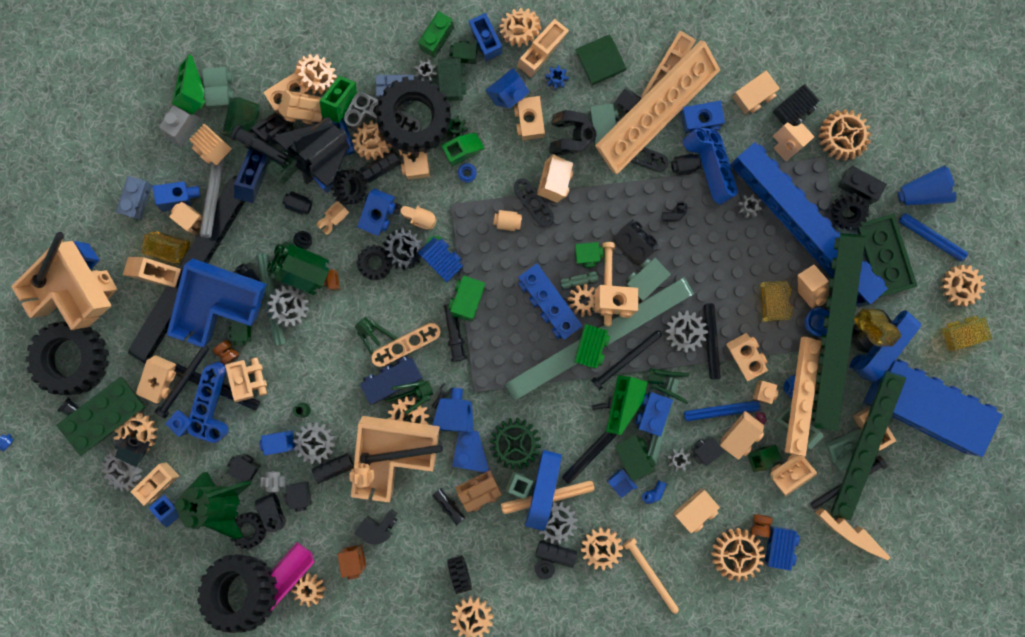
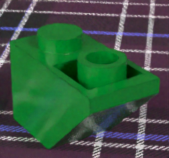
(462, 148)

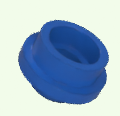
(463, 168)
(5, 442)

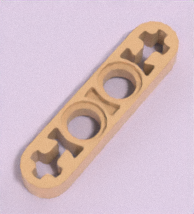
(407, 347)

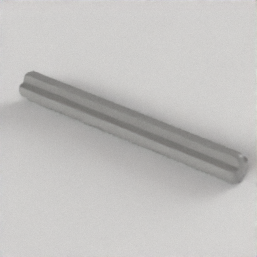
(211, 200)

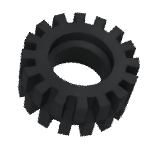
(357, 187)
(857, 218)
(363, 260)
(259, 534)
(459, 574)

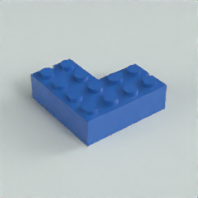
(211, 292)

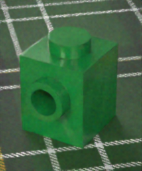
(588, 254)

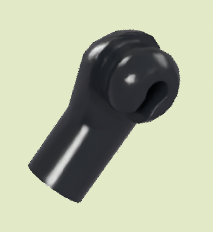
(677, 214)

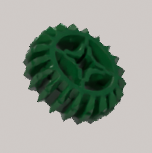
(527, 455)

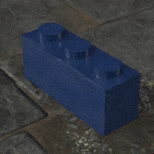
(250, 176)
(380, 386)

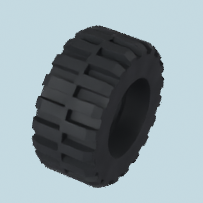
(413, 91)
(43, 364)
(215, 593)

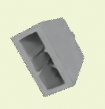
(178, 125)

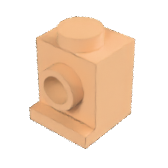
(765, 392)

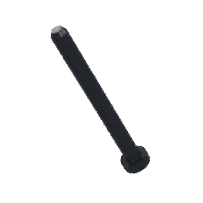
(39, 280)
(627, 359)
(163, 410)
(368, 459)
(880, 463)

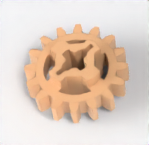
(518, 27)
(317, 74)
(370, 142)
(969, 292)
(403, 407)
(145, 429)
(607, 541)
(479, 620)

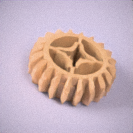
(841, 120)
(737, 546)

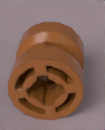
(226, 352)
(761, 530)

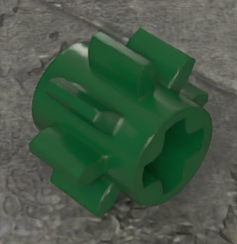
(457, 122)

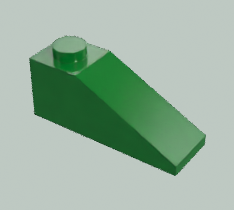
(188, 89)
(626, 400)

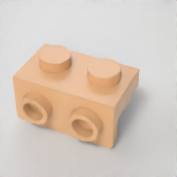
(792, 474)

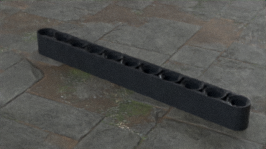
(201, 249)

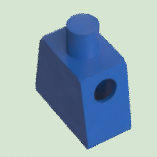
(507, 90)
(166, 195)
(454, 413)

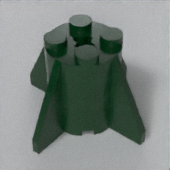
(211, 506)

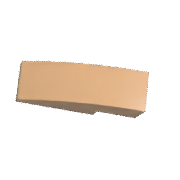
(542, 48)

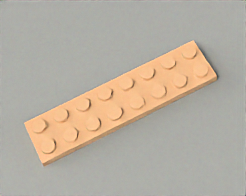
(658, 107)

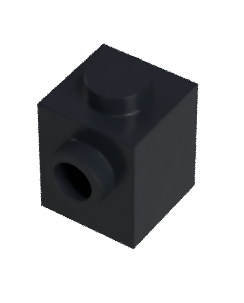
(706, 450)
(242, 467)
(298, 496)

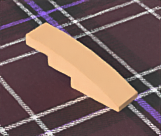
(678, 49)
(856, 536)

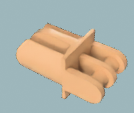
(419, 217)

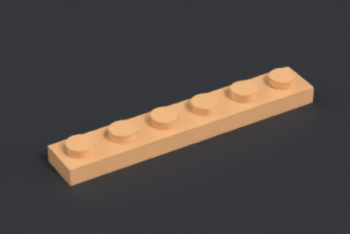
(803, 396)

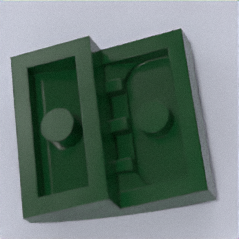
(600, 59)

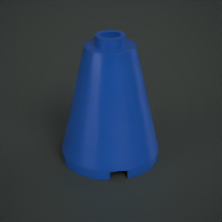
(930, 188)

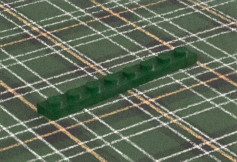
(868, 444)

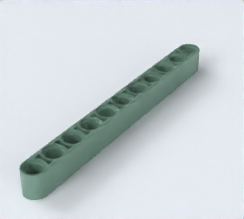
(620, 326)

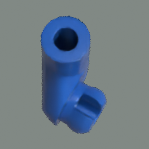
(654, 495)

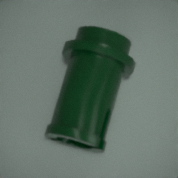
(306, 410)

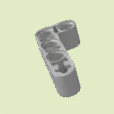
(369, 111)

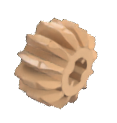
(586, 294)
(312, 584)

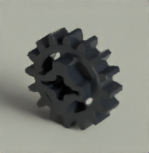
(397, 255)

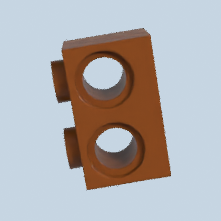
(352, 561)

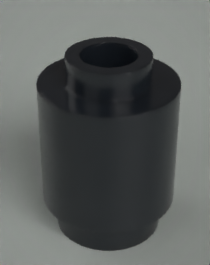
(685, 164)
(297, 203)

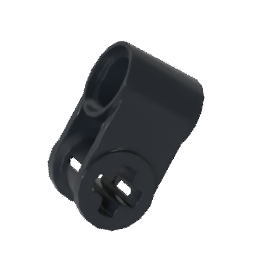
(270, 510)

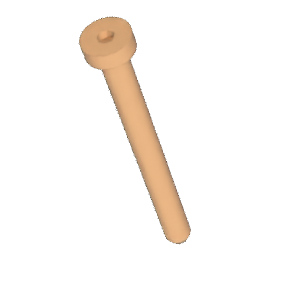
(608, 247)
(630, 544)

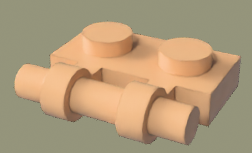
(240, 382)

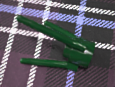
(365, 328)
(658, 376)
(421, 390)

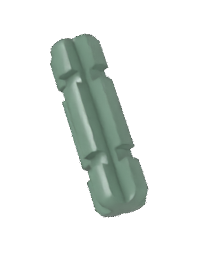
(579, 280)

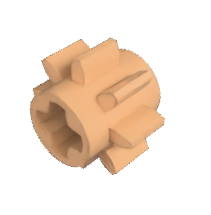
(361, 475)

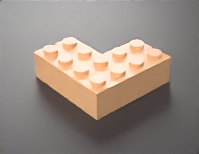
(68, 287)
(385, 436)

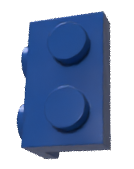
(654, 413)

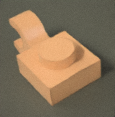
(334, 215)

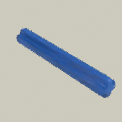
(933, 237)
(719, 411)

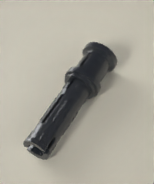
(251, 141)
(455, 342)

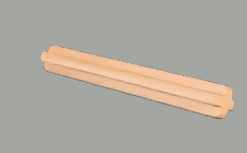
(561, 493)

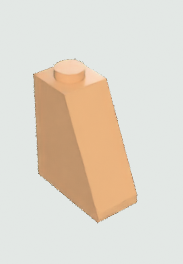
(151, 271)

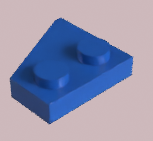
(470, 452)

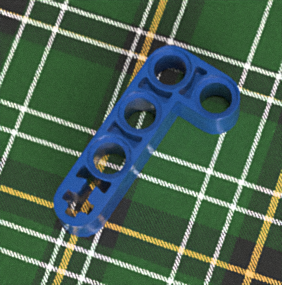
(714, 161)
(880, 358)
(210, 401)
(543, 490)

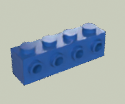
(550, 302)

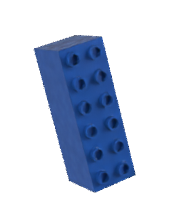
(941, 411)

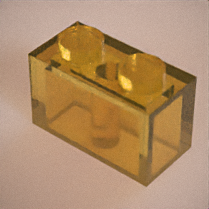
(165, 246)
(776, 301)
(966, 334)

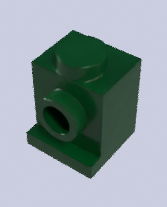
(465, 51)
(239, 332)
(764, 458)

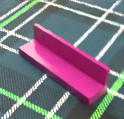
(291, 569)

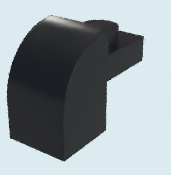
(376, 533)

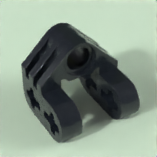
(578, 143)

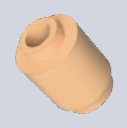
(507, 220)

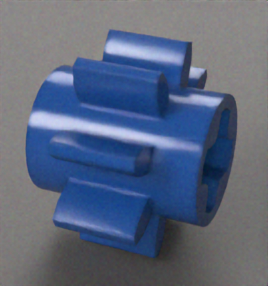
(557, 72)

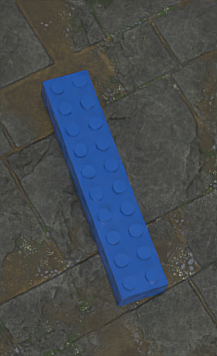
(800, 216)

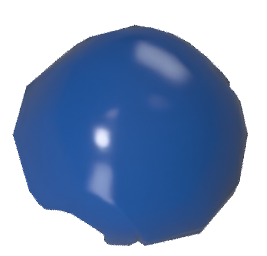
(815, 321)

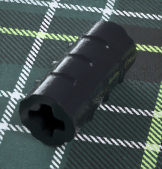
(380, 166)
(333, 468)
(556, 554)

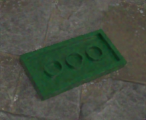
(887, 253)
(100, 416)

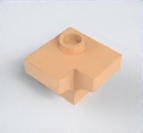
(791, 140)

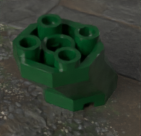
(298, 267)

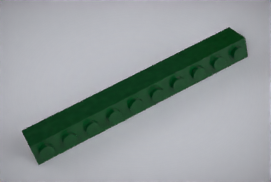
(839, 330)

